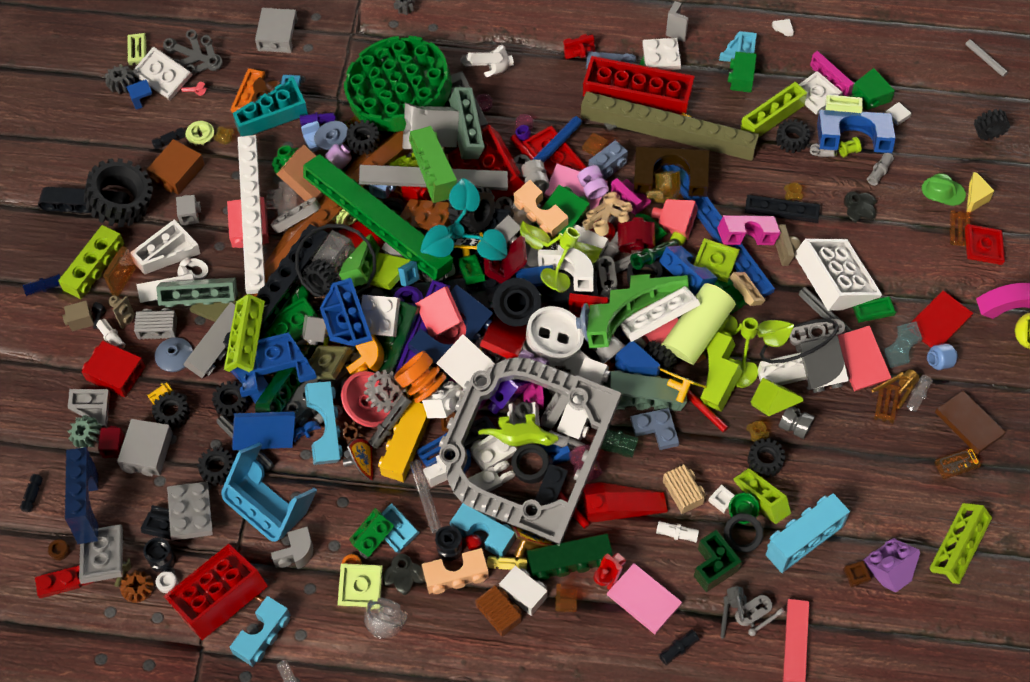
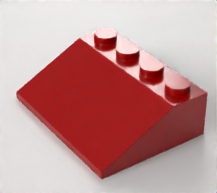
(494, 158)
(216, 591)

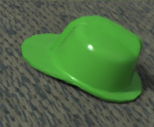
(943, 190)

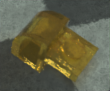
(667, 186)

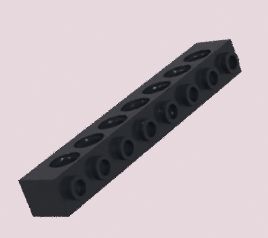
(287, 285)

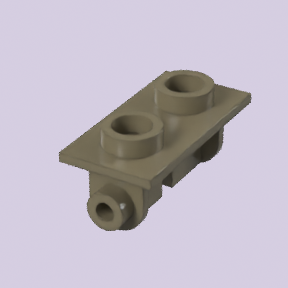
(122, 310)

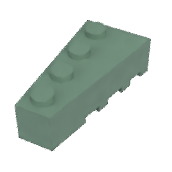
(644, 391)

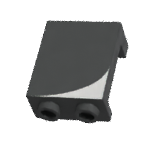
(823, 366)

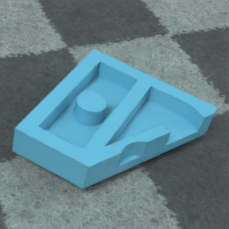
(742, 43)

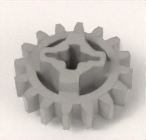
(385, 391)

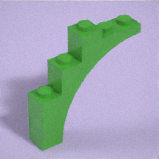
(643, 291)

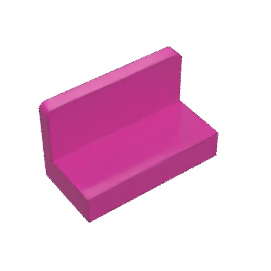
(626, 192)

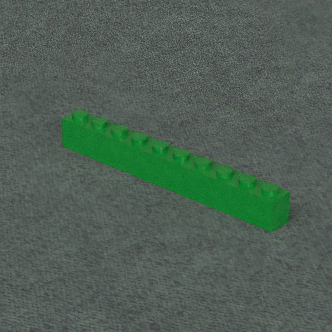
(374, 215)

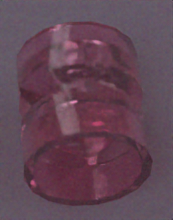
(576, 457)

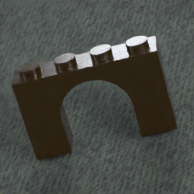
(693, 162)

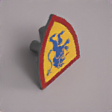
(360, 455)

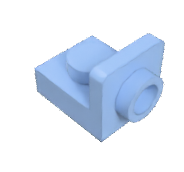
(308, 134)

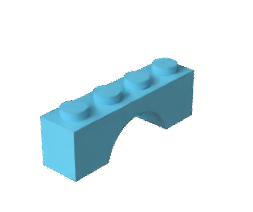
(320, 398)

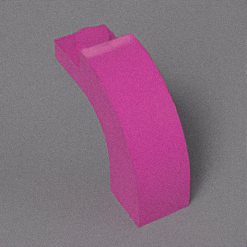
(1004, 299)

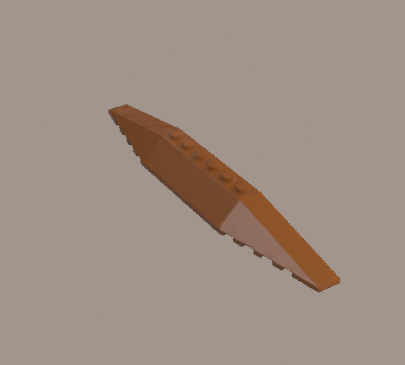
(384, 155)

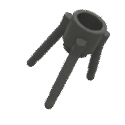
(736, 599)

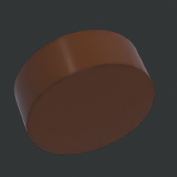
(58, 549)

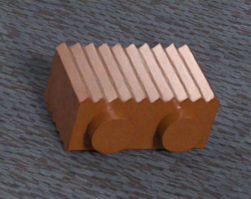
(498, 610)

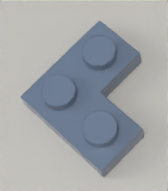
(656, 422)

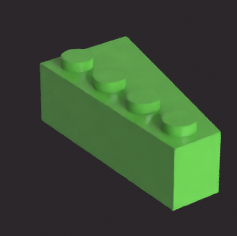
(432, 163)

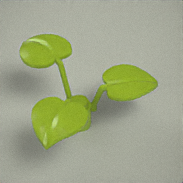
(538, 238)
(774, 334)

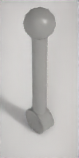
(752, 631)

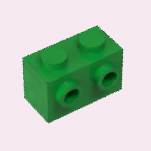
(743, 71)

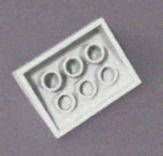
(836, 273)

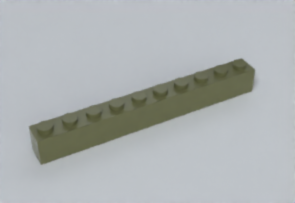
(669, 126)

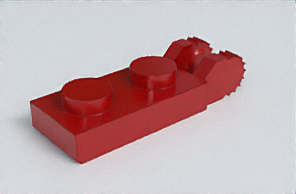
(58, 582)

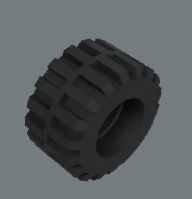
(479, 219)

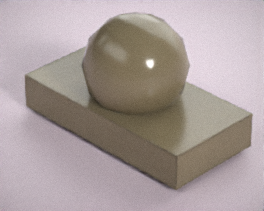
(786, 246)

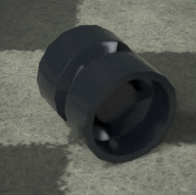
(449, 543)
(159, 554)

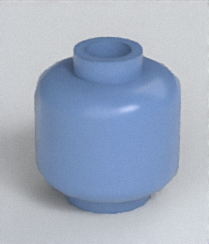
(942, 356)

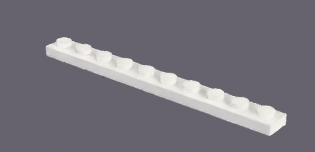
(251, 214)

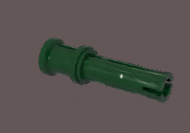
(649, 255)

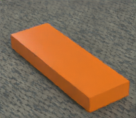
(246, 90)

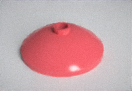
(353, 396)

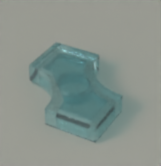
(898, 352)

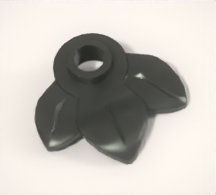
(860, 207)
(403, 577)

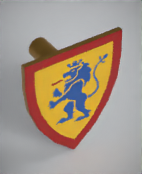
(528, 541)

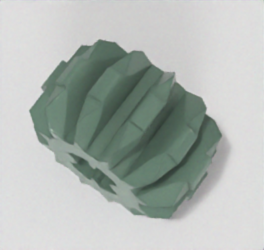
(84, 432)

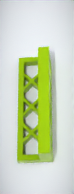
(244, 333)
(967, 542)

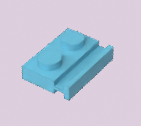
(403, 530)

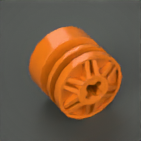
(417, 373)

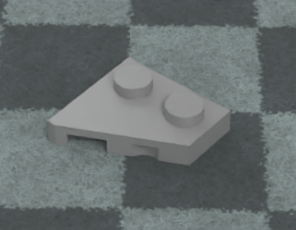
(90, 403)

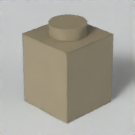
(78, 316)

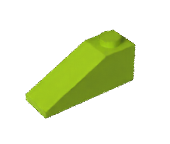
(771, 501)

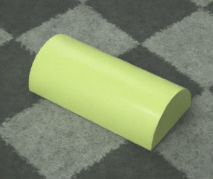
(700, 324)

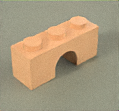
(549, 220)
(440, 579)

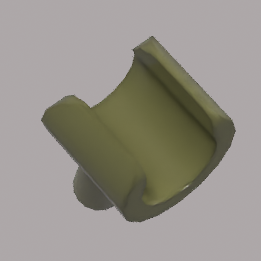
(126, 567)

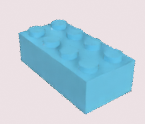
(807, 532)

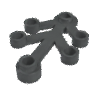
(195, 54)

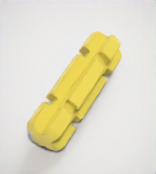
(506, 562)

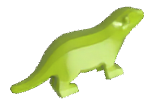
(521, 433)

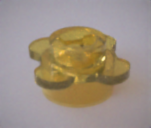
(224, 139)
(793, 187)
(757, 425)

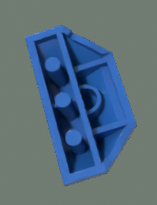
(344, 315)

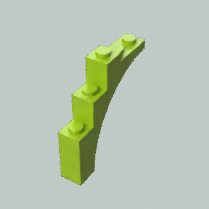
(722, 371)

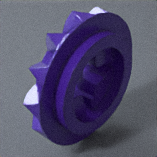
(408, 292)

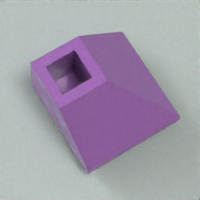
(893, 564)

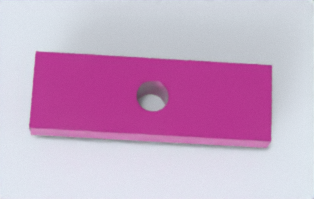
(831, 73)

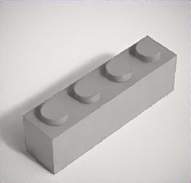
(211, 345)

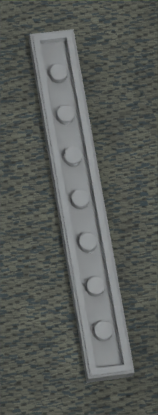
(412, 176)

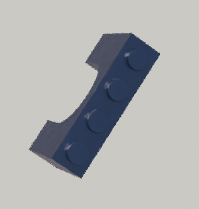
(475, 317)
(80, 479)

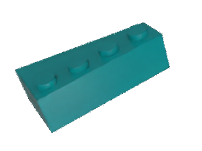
(271, 109)

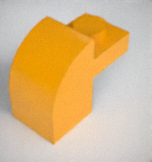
(371, 357)

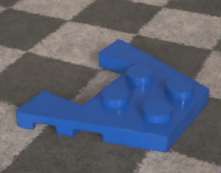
(275, 355)

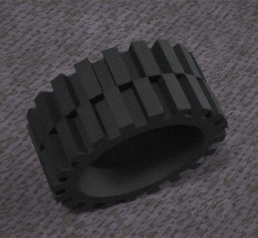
(123, 175)

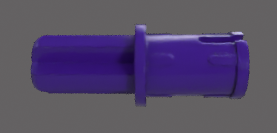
(321, 118)

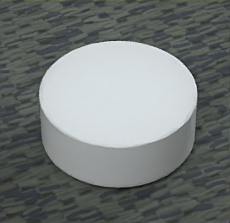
(166, 581)

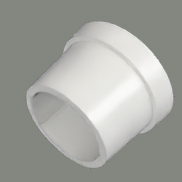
(560, 326)

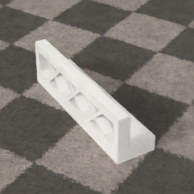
(783, 372)

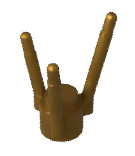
(907, 382)

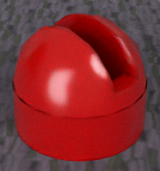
(473, 542)

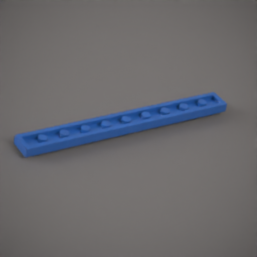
(710, 219)

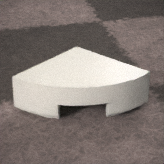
(783, 26)

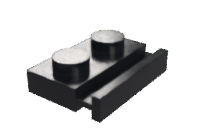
(157, 523)

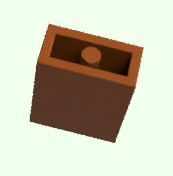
(175, 167)

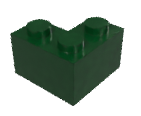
(719, 564)

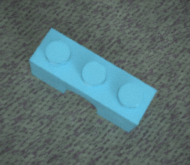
(470, 520)
(252, 647)

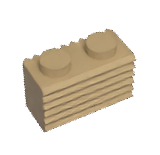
(684, 489)

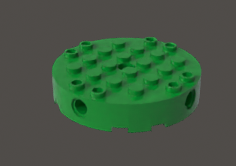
(396, 74)

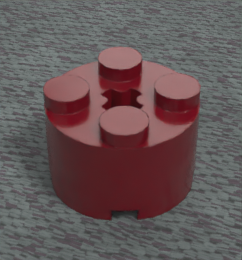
(636, 235)

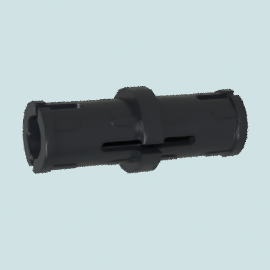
(678, 647)

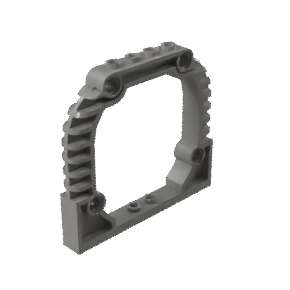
(551, 519)

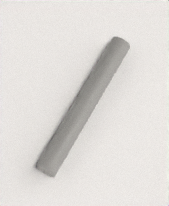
(983, 55)

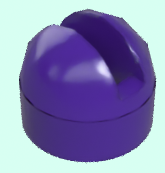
(519, 132)

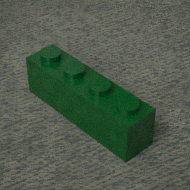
(568, 557)

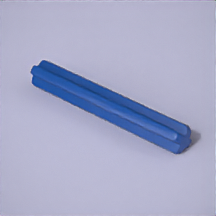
(559, 139)

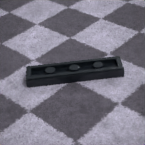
(782, 208)

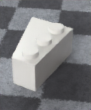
(164, 248)

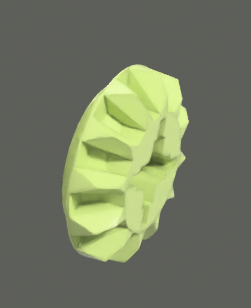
(193, 130)
(345, 218)

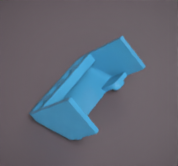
(257, 502)

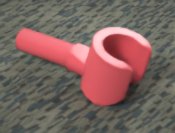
(199, 89)

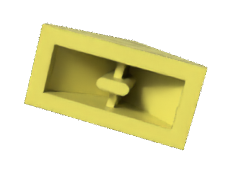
(978, 193)

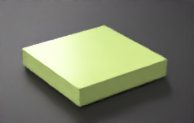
(359, 584)

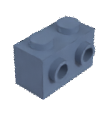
(610, 159)

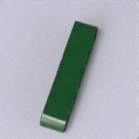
(282, 386)

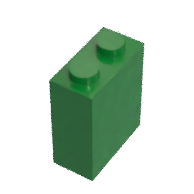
(571, 204)

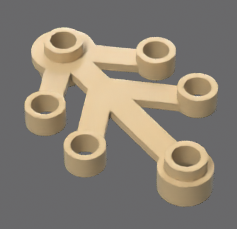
(610, 200)

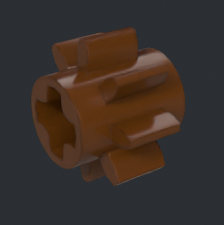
(352, 426)

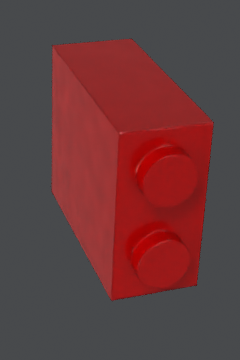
(113, 368)

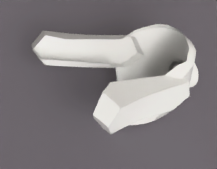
(497, 60)

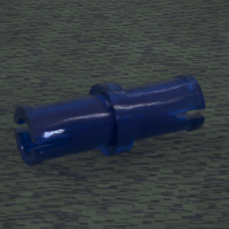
(41, 285)

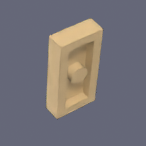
(746, 287)

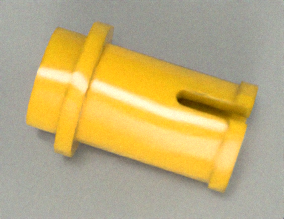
(159, 391)

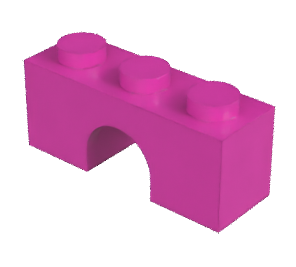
(761, 228)

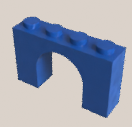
(876, 125)

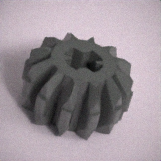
(119, 78)

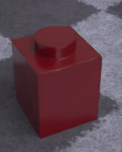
(110, 442)

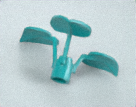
(440, 239)

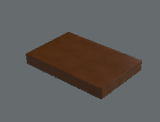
(970, 422)

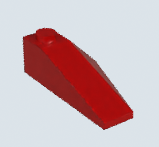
(615, 502)

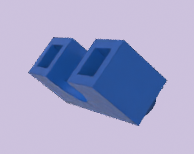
(677, 261)

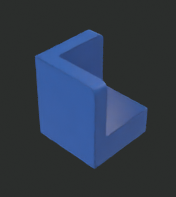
(137, 91)

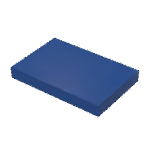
(268, 428)

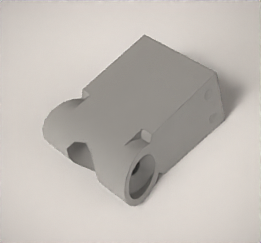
(441, 119)

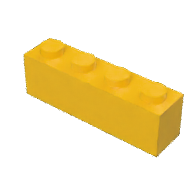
(404, 443)

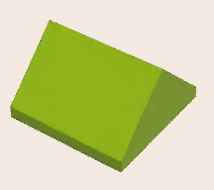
(773, 398)

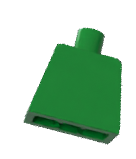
(873, 90)

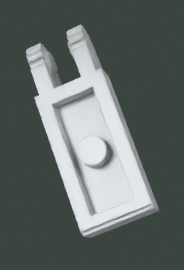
(489, 479)

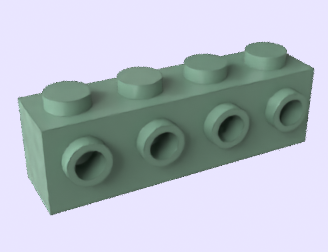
(469, 129)
(197, 291)

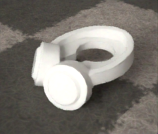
(191, 262)

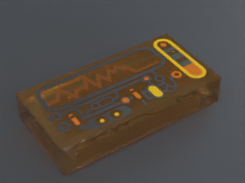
(957, 463)

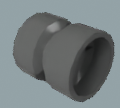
(797, 422)

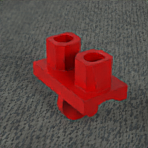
(578, 46)
(609, 570)

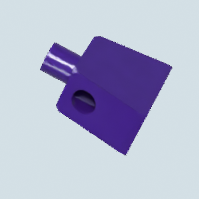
(507, 393)

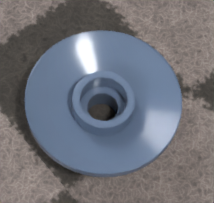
(330, 134)
(582, 321)
(173, 361)

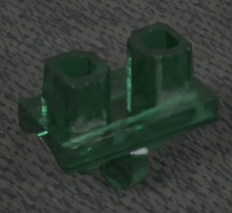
(619, 443)

